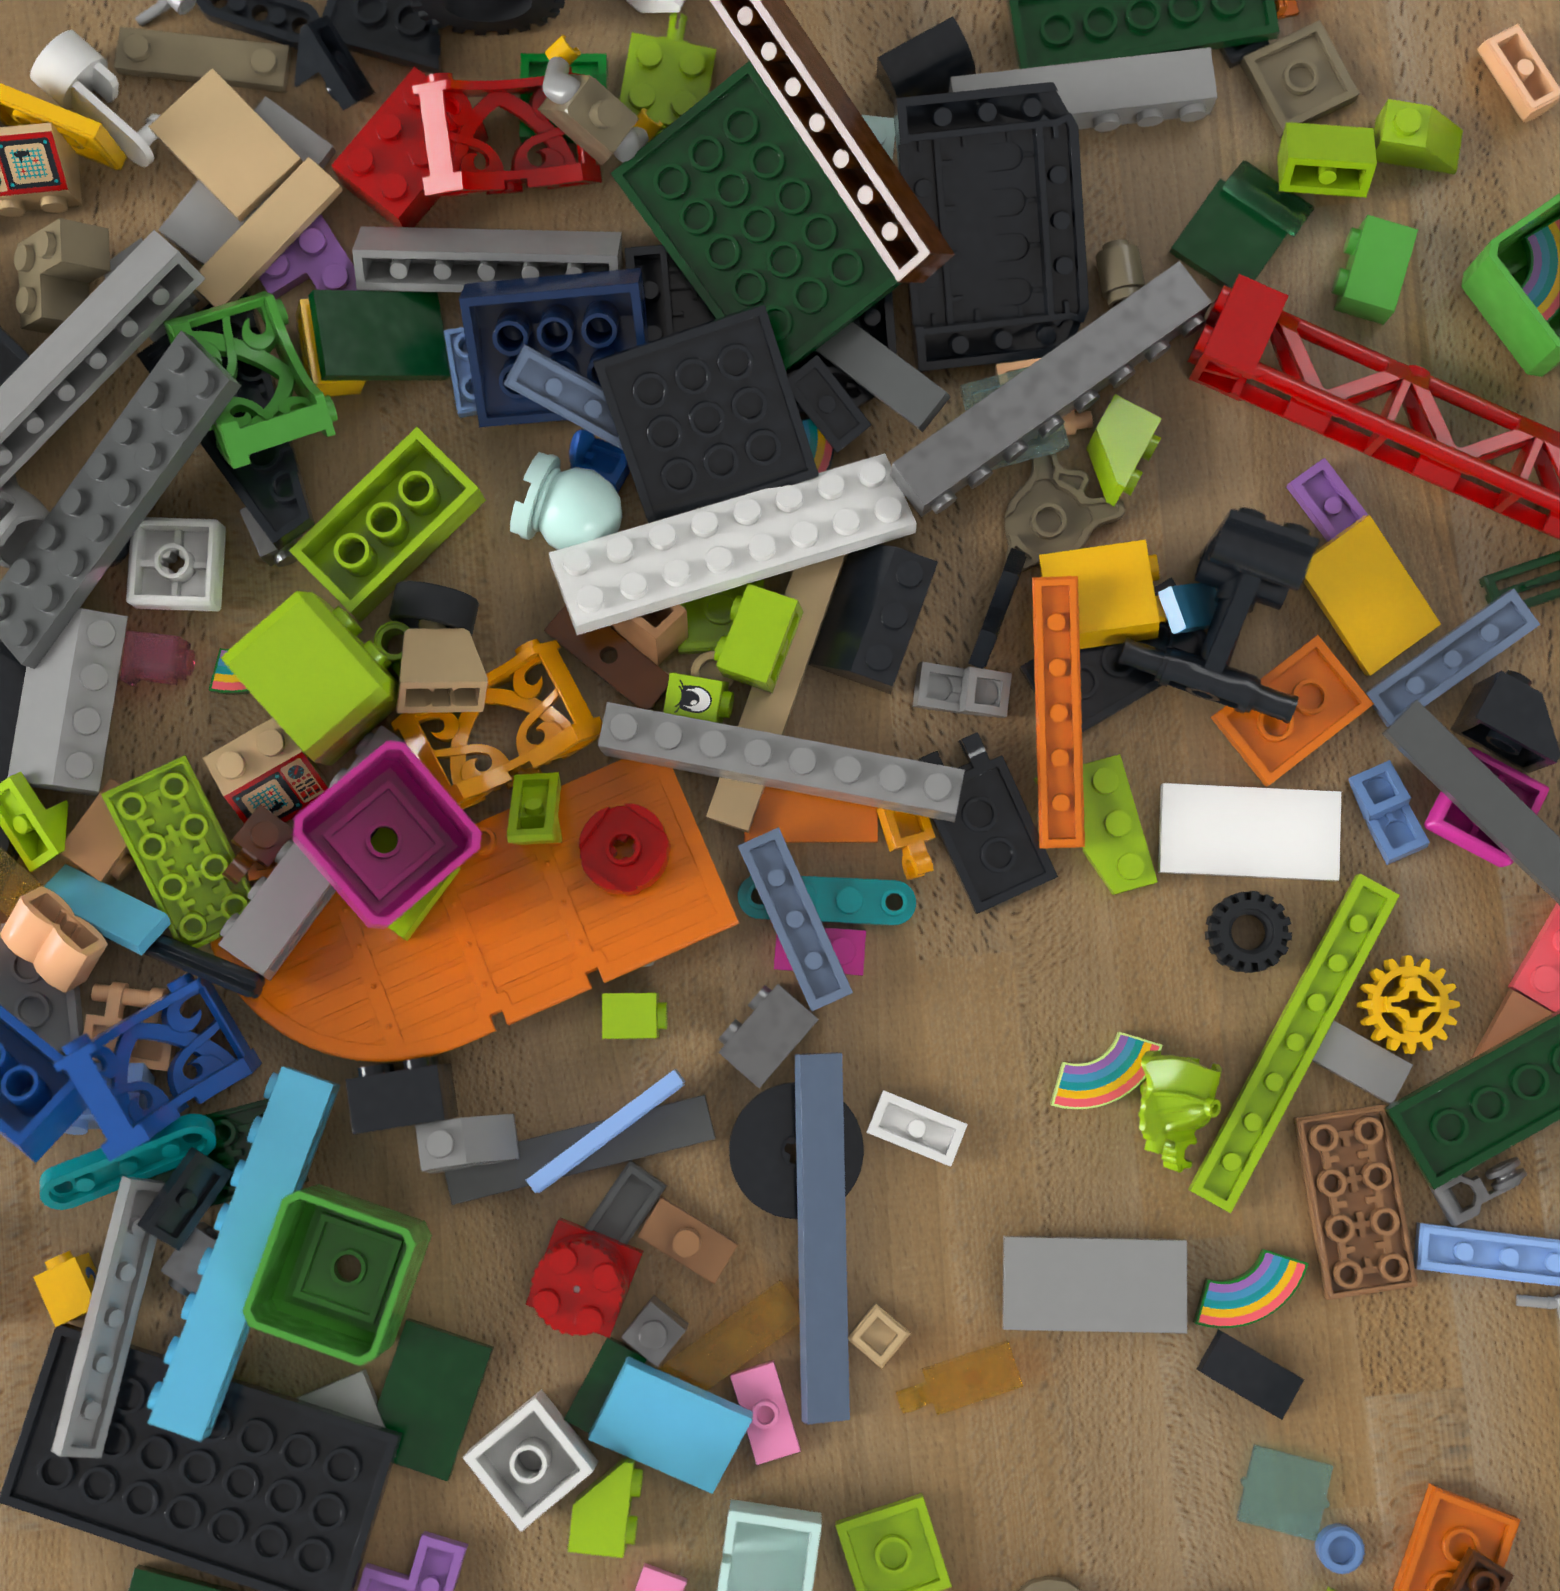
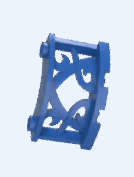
(122, 1118)

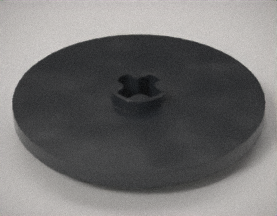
(760, 1156)

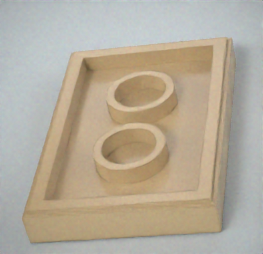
(226, 145)

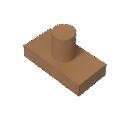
(688, 1240)

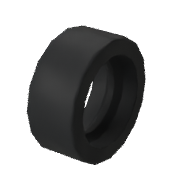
(432, 603)

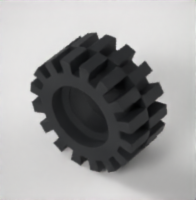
(1274, 924)

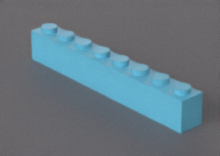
(215, 1327)

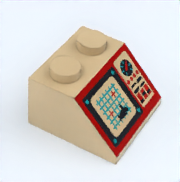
(37, 170)
(266, 770)

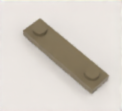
(192, 56)

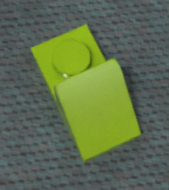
(535, 809)
(33, 830)

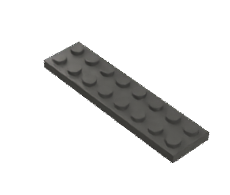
(111, 496)

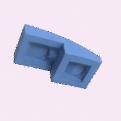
(1387, 812)

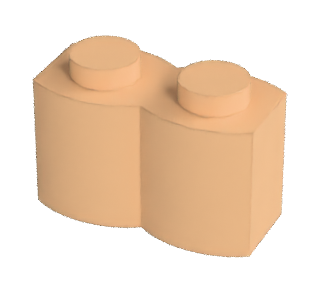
(53, 939)

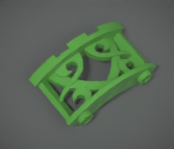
(284, 416)

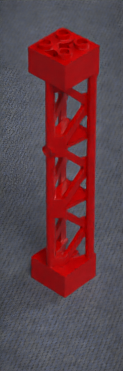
(1253, 313)

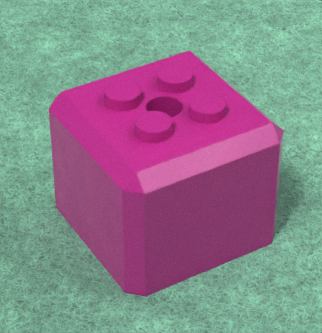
(394, 793)

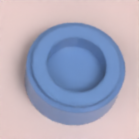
(1339, 1548)

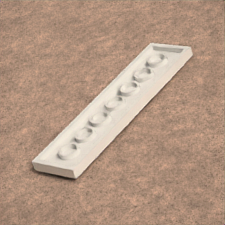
(730, 544)

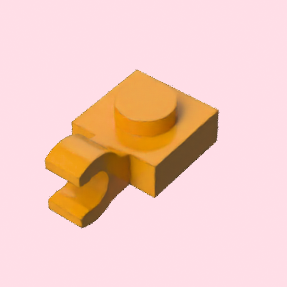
(908, 833)

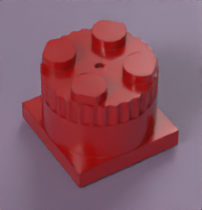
(582, 1280)

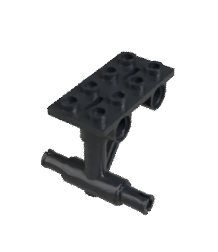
(1247, 564)

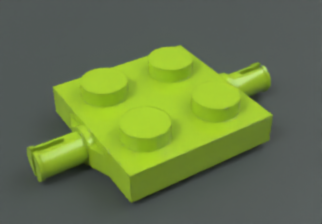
(666, 74)

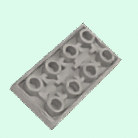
(203, 223)
(1094, 1284)

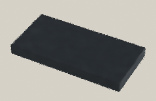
(1112, 686)

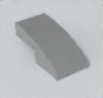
(962, 690)

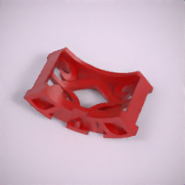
(454, 171)

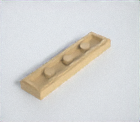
(267, 233)

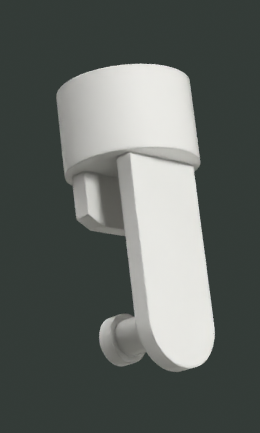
(70, 72)

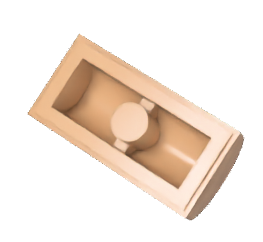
(1520, 73)

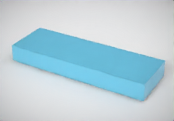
(109, 909)

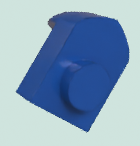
(600, 456)

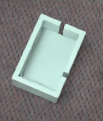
(769, 1548)

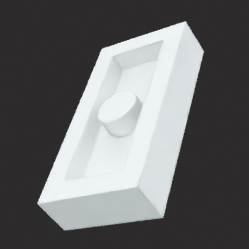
(916, 1128)

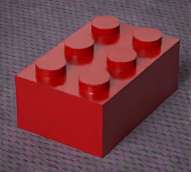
(390, 157)

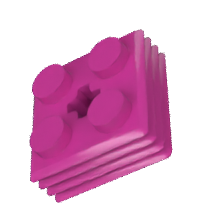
(1453, 825)

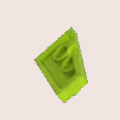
(1113, 828)

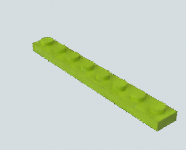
(1293, 1043)

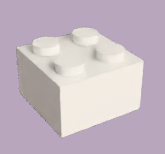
(531, 1460)

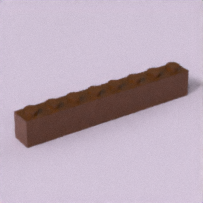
(837, 137)

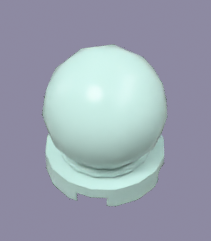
(566, 504)

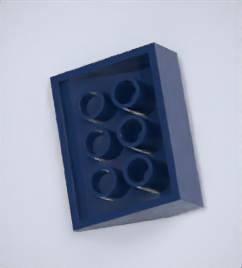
(557, 315)

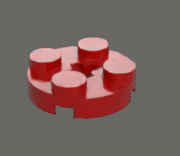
(629, 874)

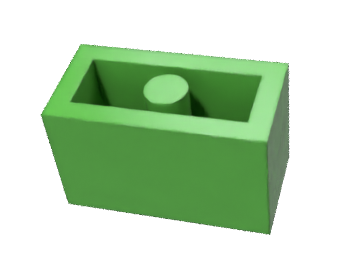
(1374, 269)

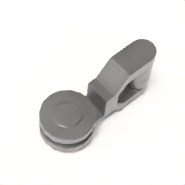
(1506, 1179)

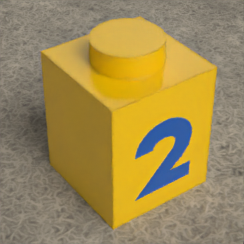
(67, 1286)

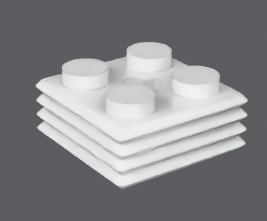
(196, 584)

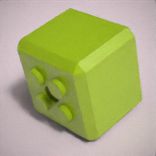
(316, 675)

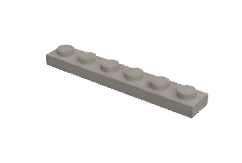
(108, 1324)

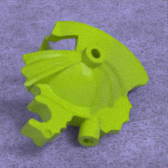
(1176, 1103)

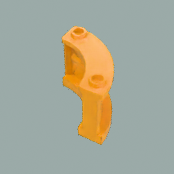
(560, 740)

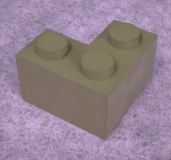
(57, 271)

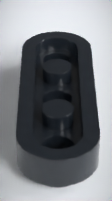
(277, 27)

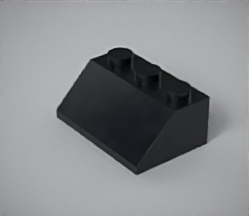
(873, 615)

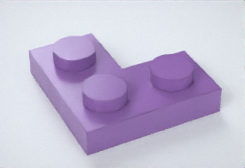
(313, 256)
(434, 1568)

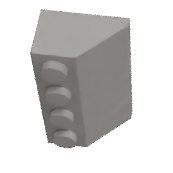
(70, 706)

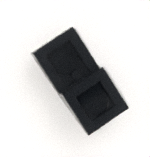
(1250, 1374)

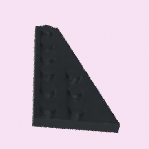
(273, 481)

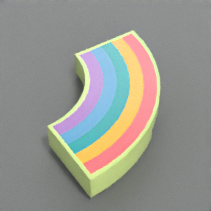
(1105, 1077)

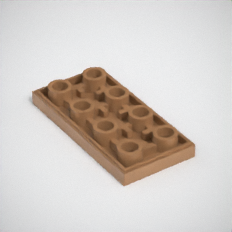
(1355, 1202)

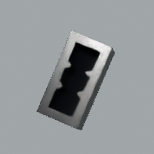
(926, 62)

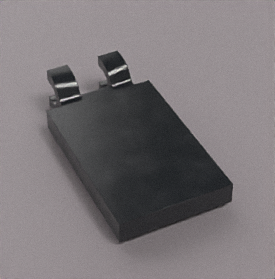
(993, 833)

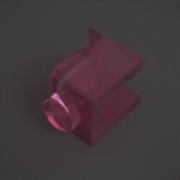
(156, 658)

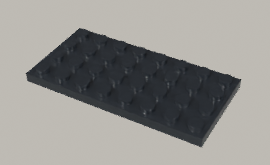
(264, 1501)

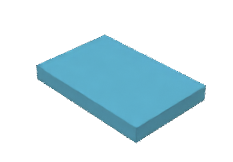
(670, 1425)

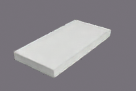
(1249, 832)

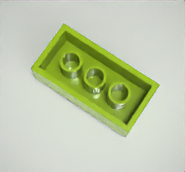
(388, 524)

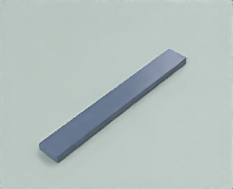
(822, 1238)

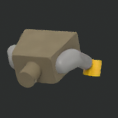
(590, 111)

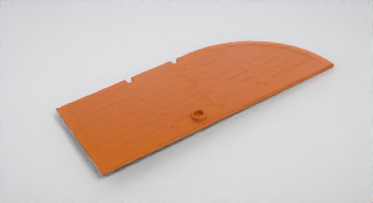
(501, 938)

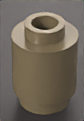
(1119, 270)

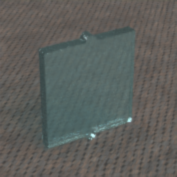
(1284, 1492)

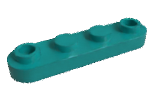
(844, 900)
(94, 1176)

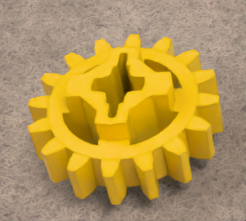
(1408, 1022)

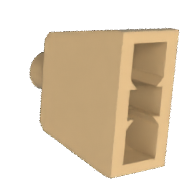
(440, 671)

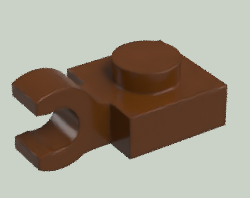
(259, 841)

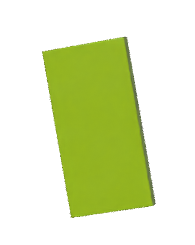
(179, 850)

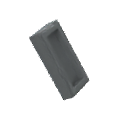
(626, 1203)

